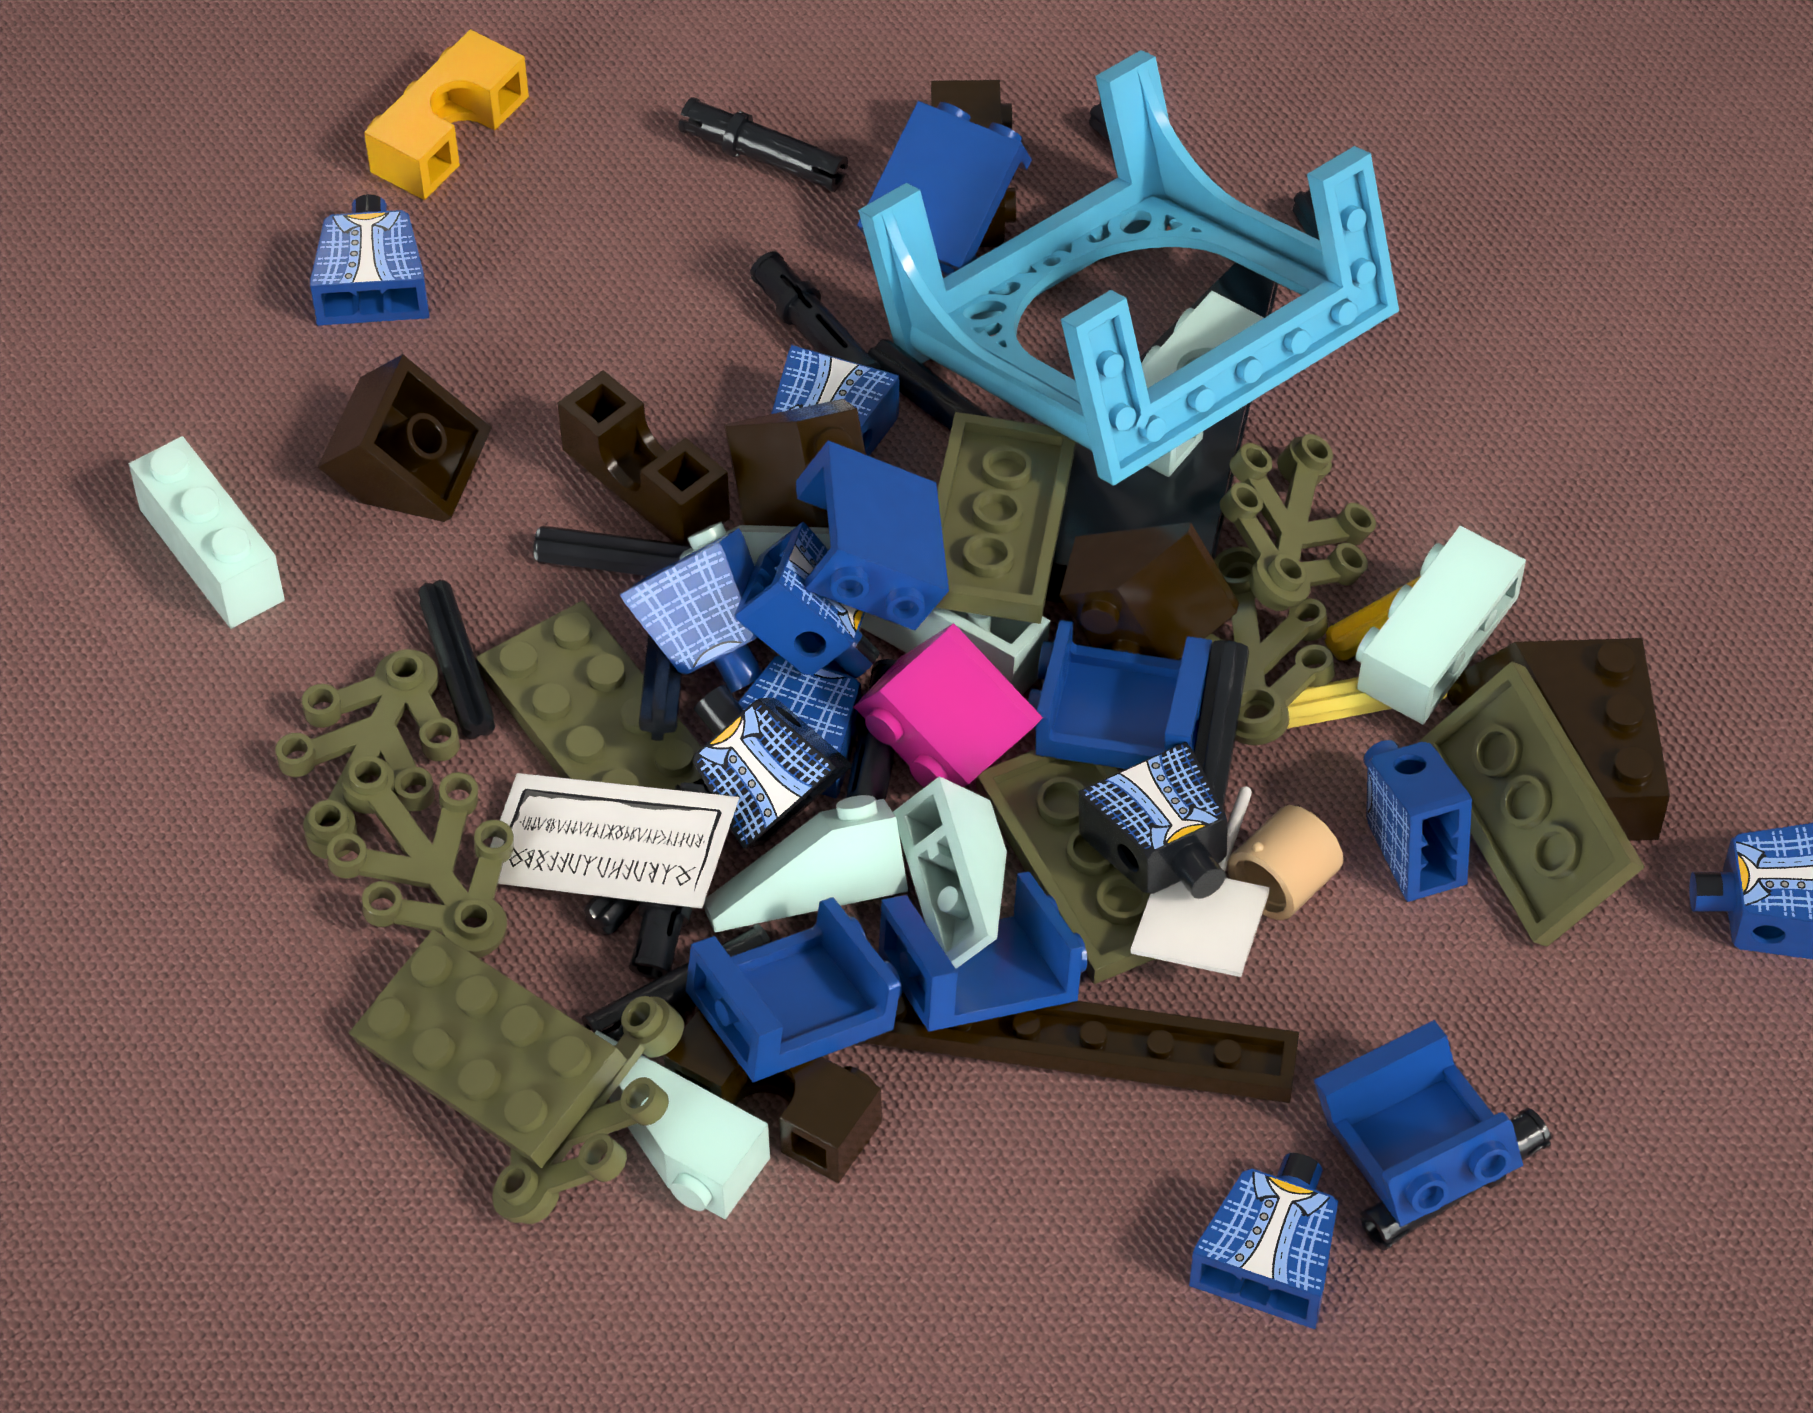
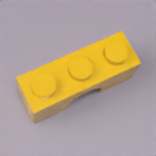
(415, 138)

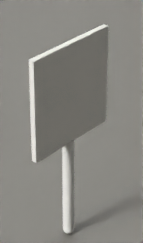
(1206, 931)

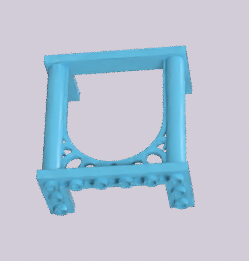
(1108, 408)

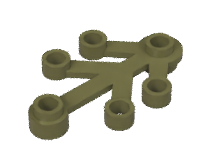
(1277, 574)
(1264, 708)
(370, 736)
(425, 863)
(530, 1193)

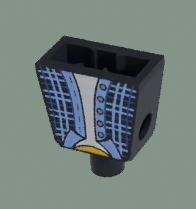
(765, 760)
(1159, 823)

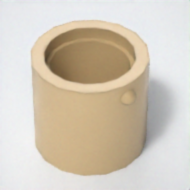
(1291, 856)

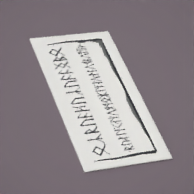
(614, 839)

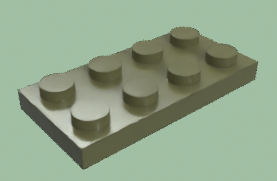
(1002, 514)
(582, 704)
(1534, 805)
(1039, 817)
(488, 1047)

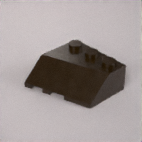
(1606, 711)

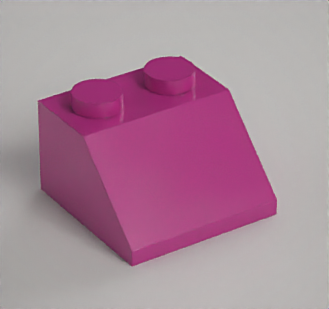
(946, 710)

